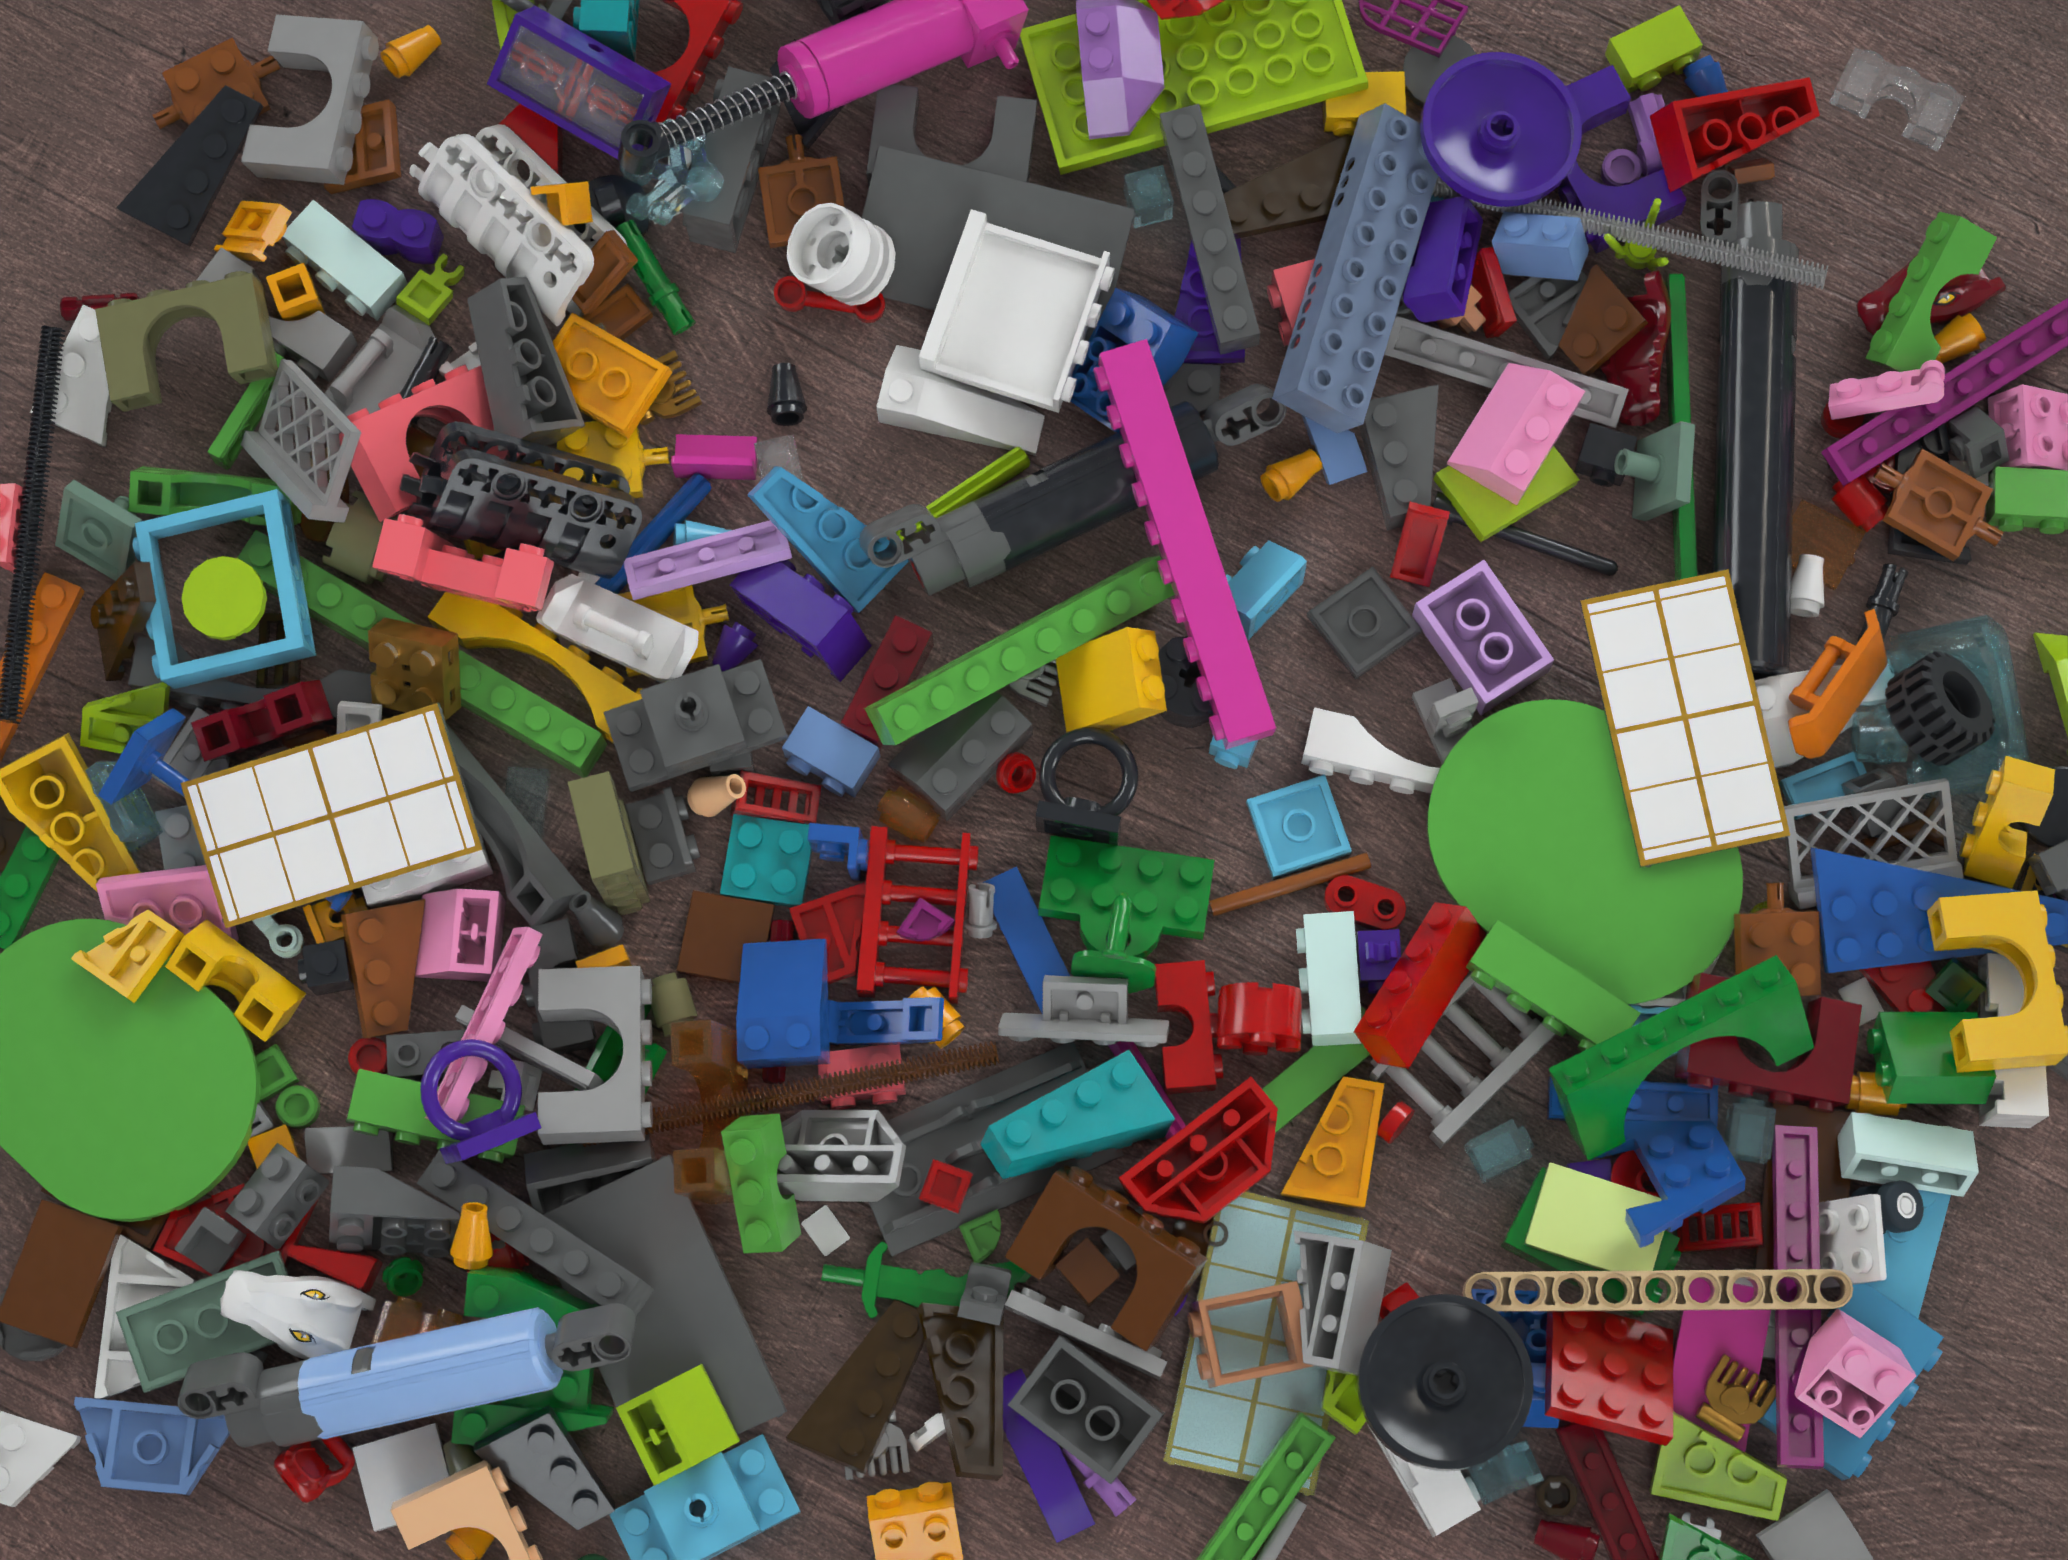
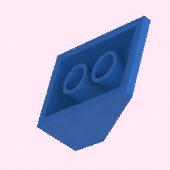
(783, 1004)

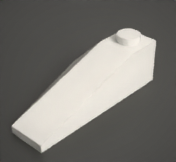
(1778, 709)

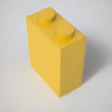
(1111, 681)

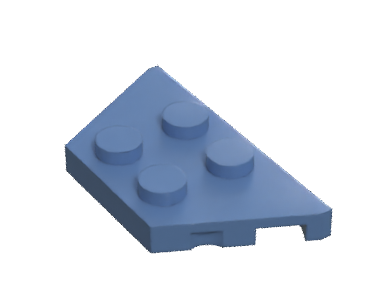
(149, 1444)

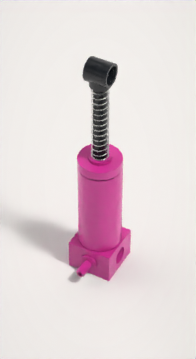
(847, 65)

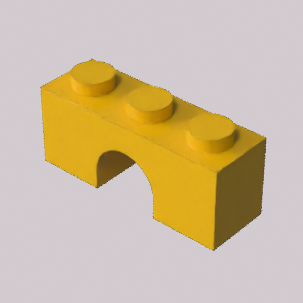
(2016, 794)
(214, 958)

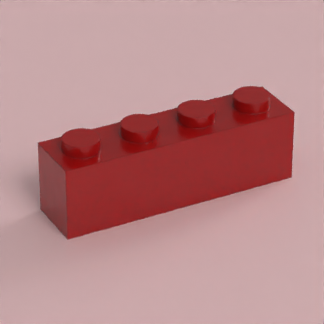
(1420, 985)

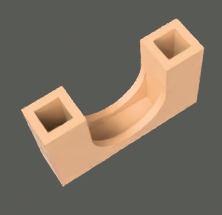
(465, 1500)

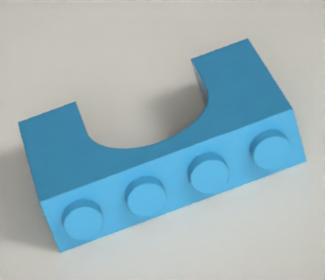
(1844, 1451)

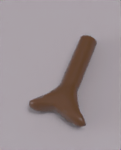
(1910, 830)

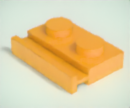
(254, 228)

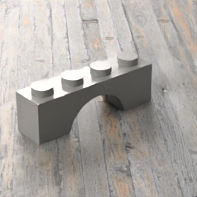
(314, 342)

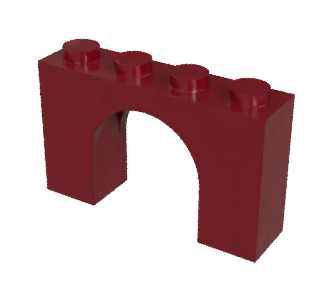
(1816, 1077)

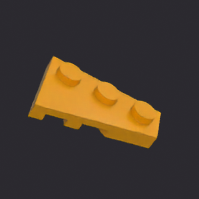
(1341, 1149)

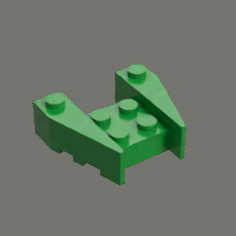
(509, 1290)

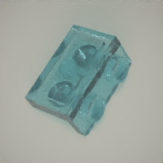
(130, 816)

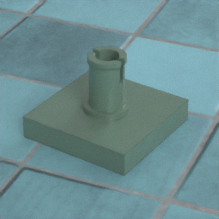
(1660, 470)
(97, 529)

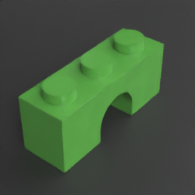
(752, 1156)

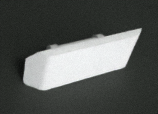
(618, 628)

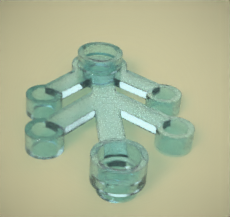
(700, 184)

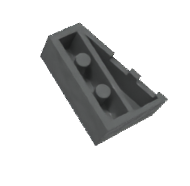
(1400, 450)

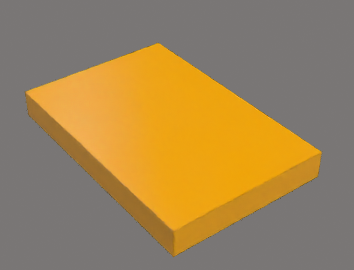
(608, 375)

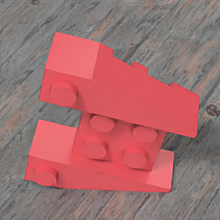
(423, 556)

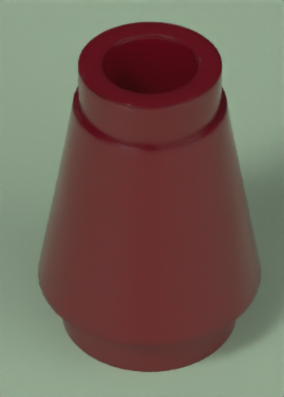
(1567, 1540)

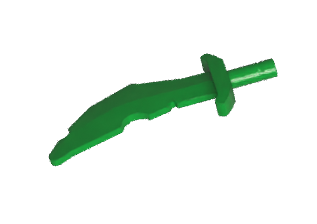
(906, 1284)

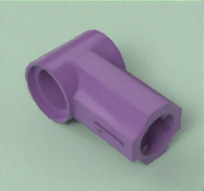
(1647, 146)

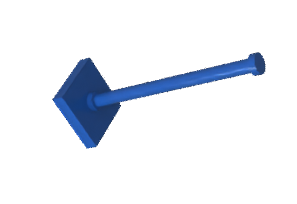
(145, 757)

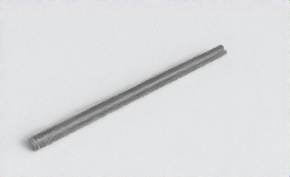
(1666, 240)

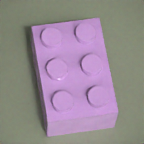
(1482, 636)

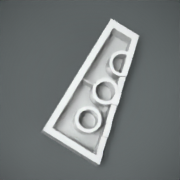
(2017, 1094)

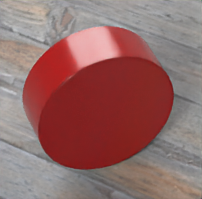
(1840, 427)
(368, 1055)
(1395, 1122)

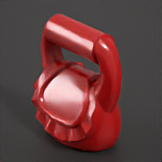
(307, 1472)

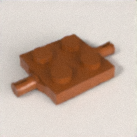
(204, 75)
(795, 188)
(1938, 505)
(1784, 933)

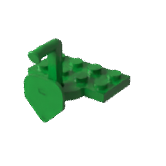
(1123, 898)

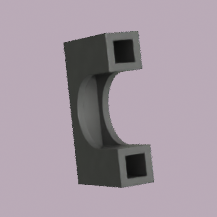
(1006, 155)

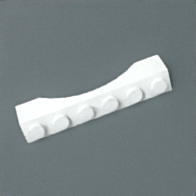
(1344, 746)

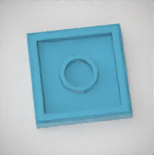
(1298, 826)

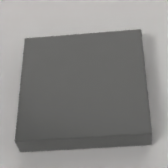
(1364, 623)

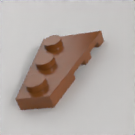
(383, 963)

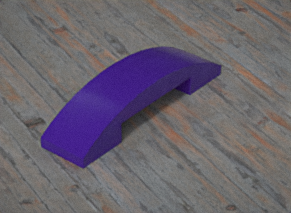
(1044, 1468)

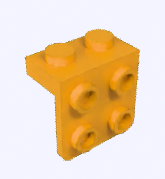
(915, 1523)

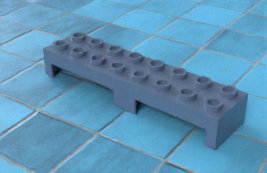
(1362, 274)

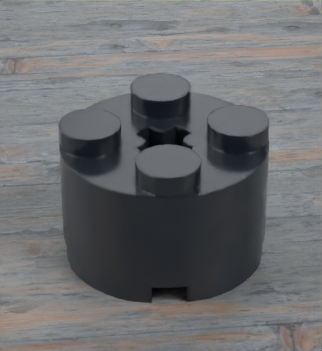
(1182, 703)

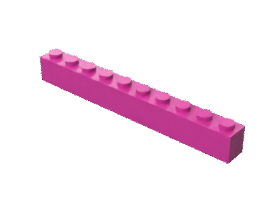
(1186, 545)

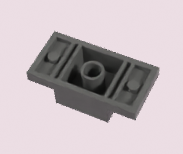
(694, 723)

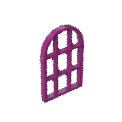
(1416, 28)

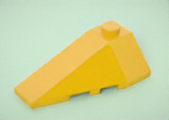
(58, 804)

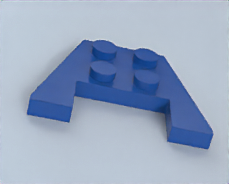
(1687, 1168)

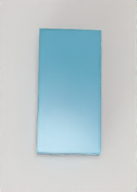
(1821, 781)

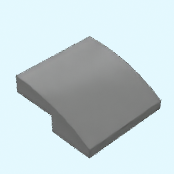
(1814, 1533)

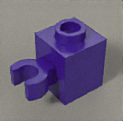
(1376, 957)

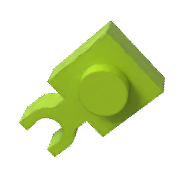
(429, 294)

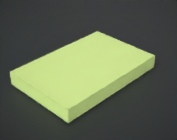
(1586, 1222)

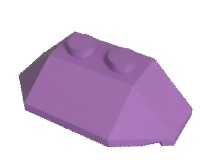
(1118, 63)

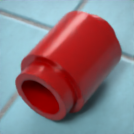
(1860, 502)

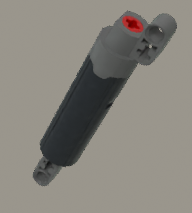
(1053, 502)

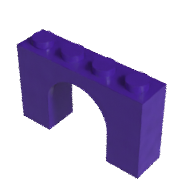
(1600, 100)

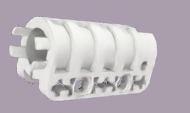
(501, 218)

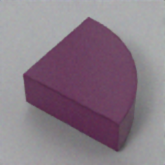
(925, 923)

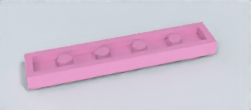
(487, 1021)

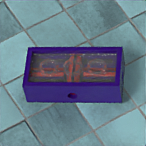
(575, 80)

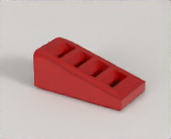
(777, 785)
(1755, 1225)
(350, 1268)

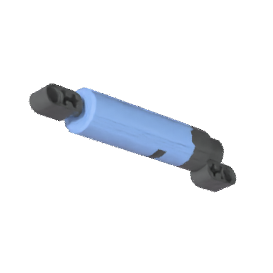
(403, 1375)

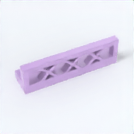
(705, 559)

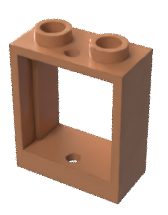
(1288, 1303)

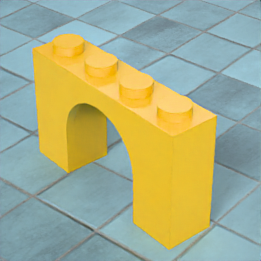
(2016, 929)

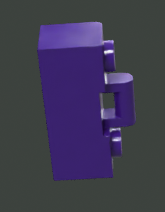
(1443, 260)

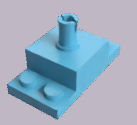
(708, 1506)

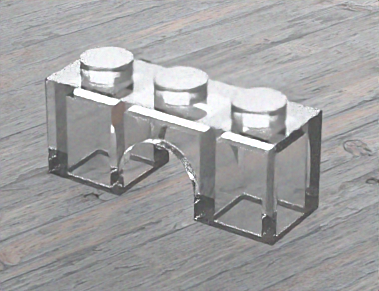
(1928, 104)

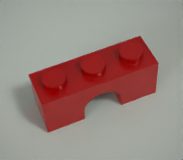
(1185, 990)

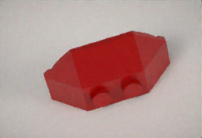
(1208, 1159)

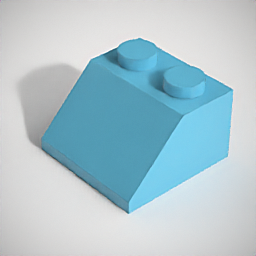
(1265, 583)

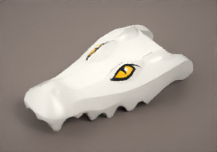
(298, 1313)

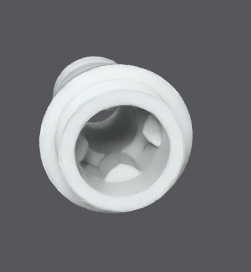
(1807, 586)

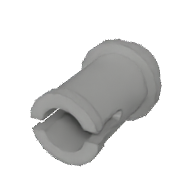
(980, 918)

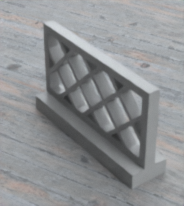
(292, 467)
(1802, 888)

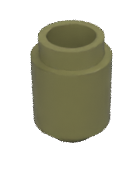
(671, 1002)

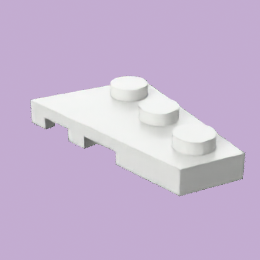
(83, 385)

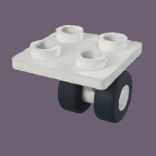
(1855, 1227)

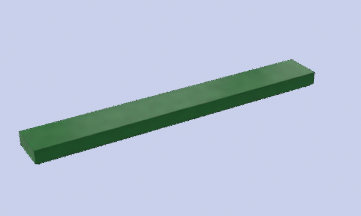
(1679, 410)

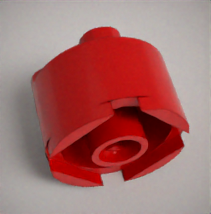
(1259, 1018)

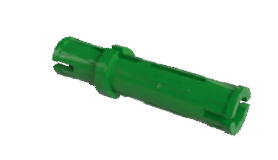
(662, 291)

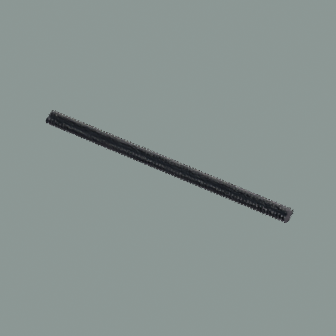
(29, 523)

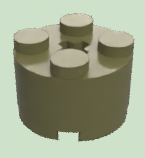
(356, 542)

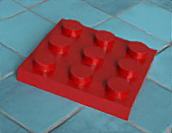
(1610, 1374)

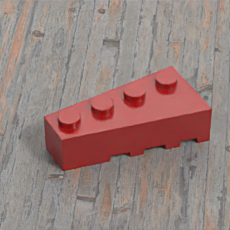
(1719, 128)

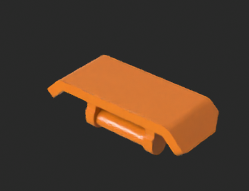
(1830, 712)

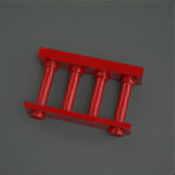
(882, 892)

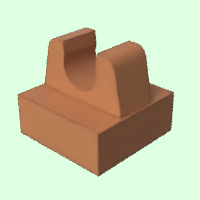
(1472, 318)

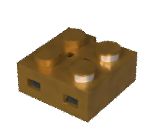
(414, 667)

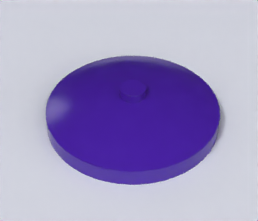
(1500, 129)

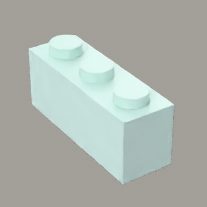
(343, 261)
(1330, 978)
(1905, 1150)

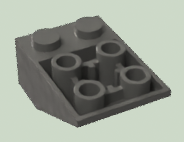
(387, 1215)

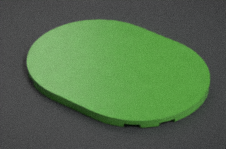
(1541, 838)
(115, 1097)

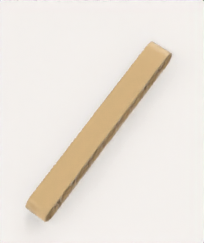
(1677, 1284)

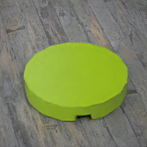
(224, 598)

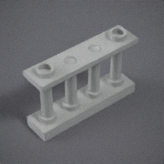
(1474, 1090)

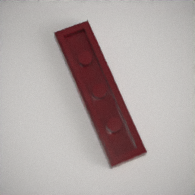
(1605, 1493)

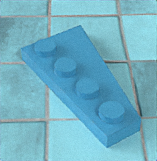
(823, 536)

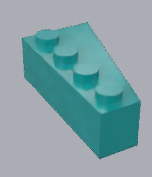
(1085, 1116)

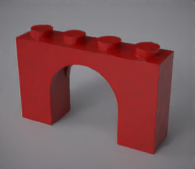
(707, 25)

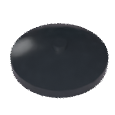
(1445, 1382)

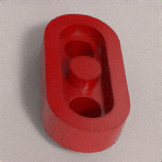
(1365, 902)

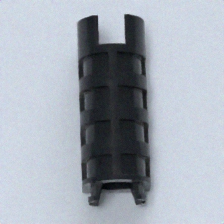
(516, 503)

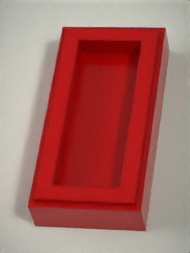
(1495, 300)
(1419, 544)

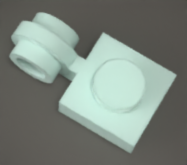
(277, 932)

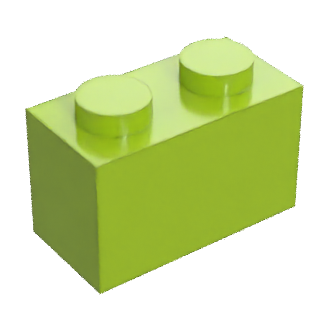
(1654, 50)

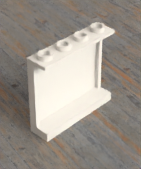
(1015, 314)

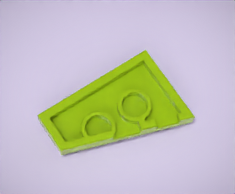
(1715, 1474)

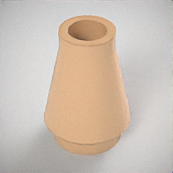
(713, 794)

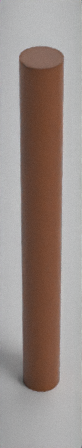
(1289, 884)

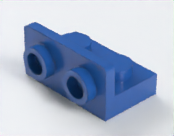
(837, 841)

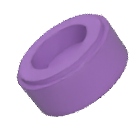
(1621, 168)

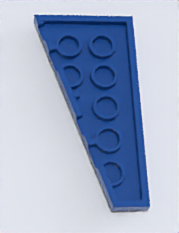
(1879, 917)

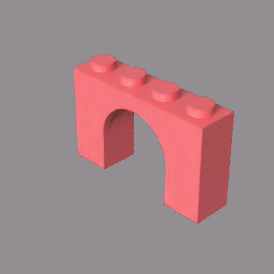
(382, 449)

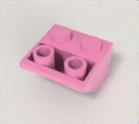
(461, 934)
(1851, 1373)

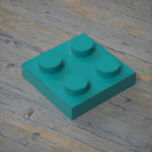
(767, 861)

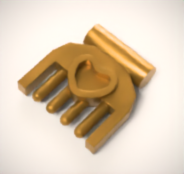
(664, 404)
(1731, 1402)

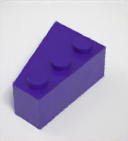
(804, 613)

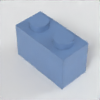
(1540, 245)
(830, 753)

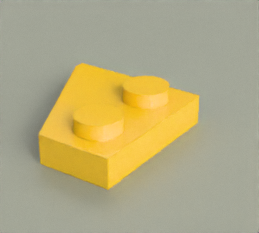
(132, 954)

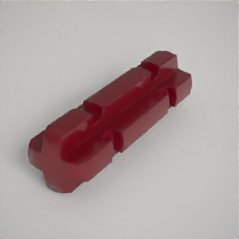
(71, 306)

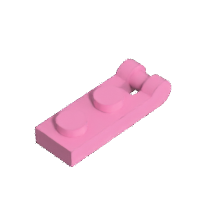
(1887, 391)

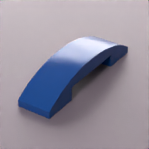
(886, 1021)

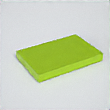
(1489, 512)

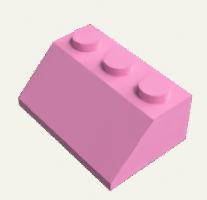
(1516, 429)

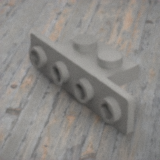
(1084, 1011)

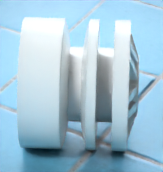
(841, 254)

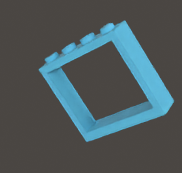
(289, 581)

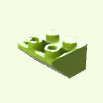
(678, 1424)

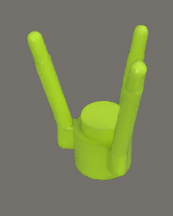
(1636, 255)

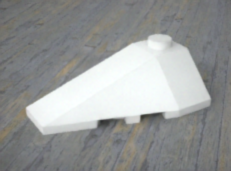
(953, 408)

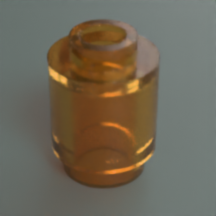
(908, 814)

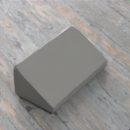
(344, 1147)

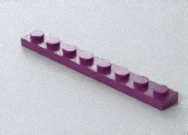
(1962, 389)
(1795, 1247)

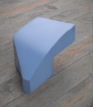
(1337, 452)

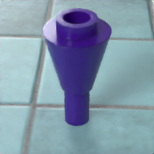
(733, 646)

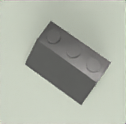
(962, 752)
(574, 1170)
(1086, 1409)

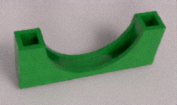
(1602, 1080)

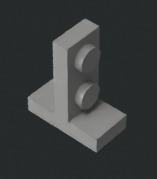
(1445, 714)

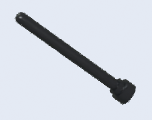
(1537, 542)

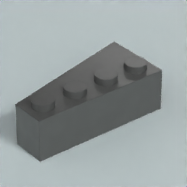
(520, 365)

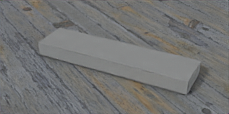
(539, 1056)

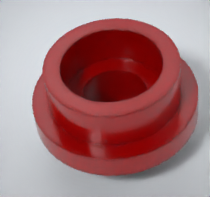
(1023, 777)

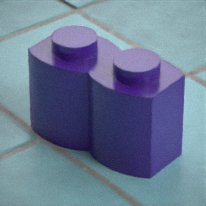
(406, 232)

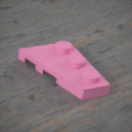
(176, 895)

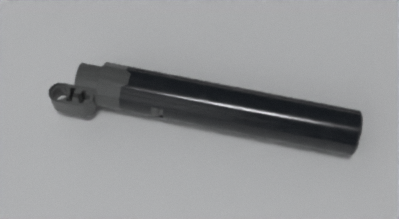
(1755, 424)

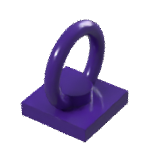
(487, 1130)

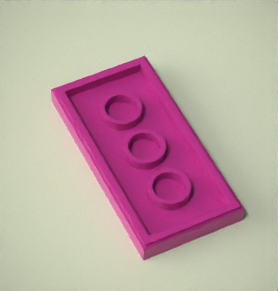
(1704, 1339)

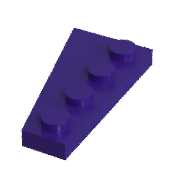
(1194, 312)

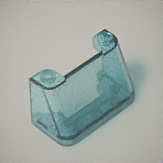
(1987, 653)

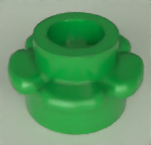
(403, 1276)

